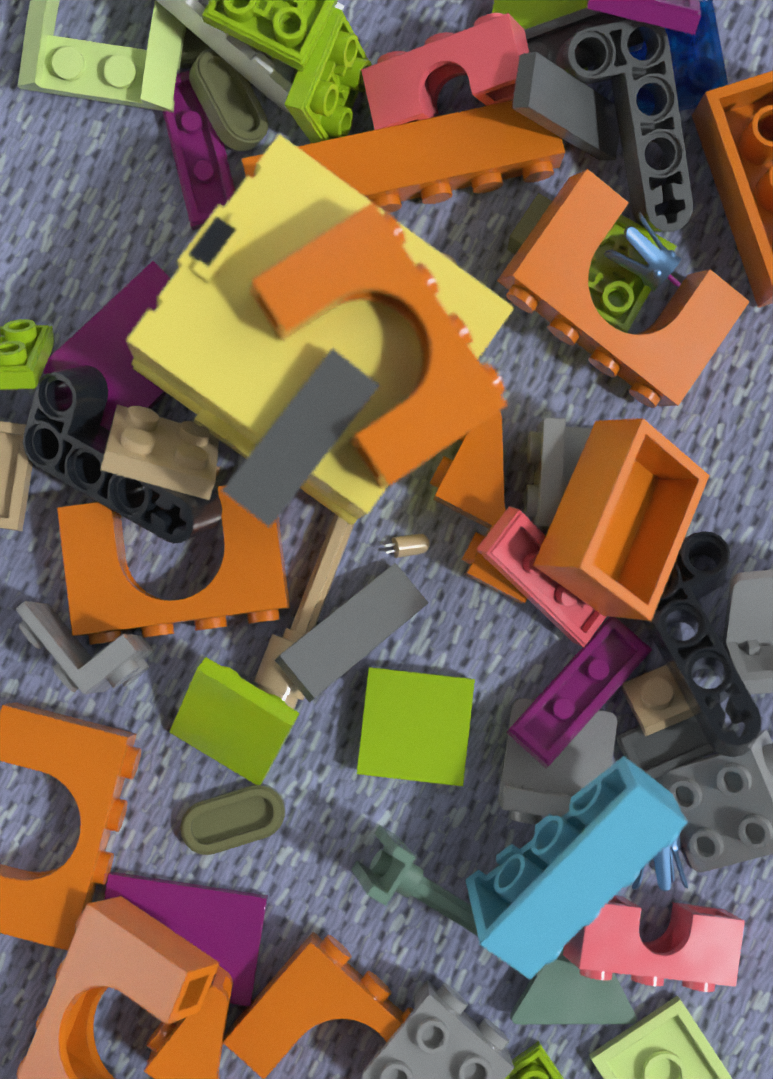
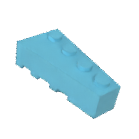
(572, 866)

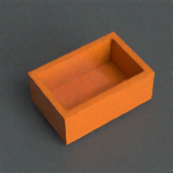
(622, 519)

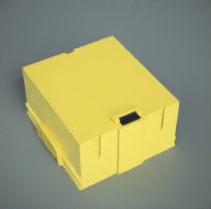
(228, 363)

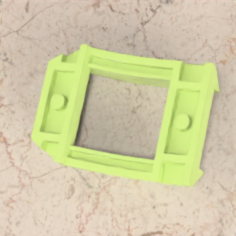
(102, 69)

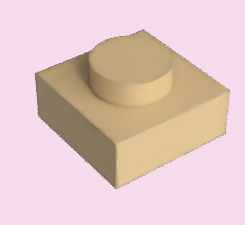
(656, 700)

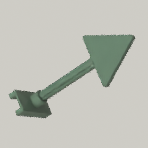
(553, 994)

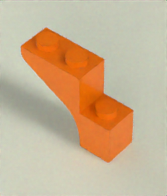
(475, 489)
(195, 1043)

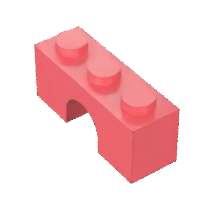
(408, 84)
(696, 948)

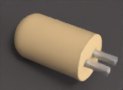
(409, 545)

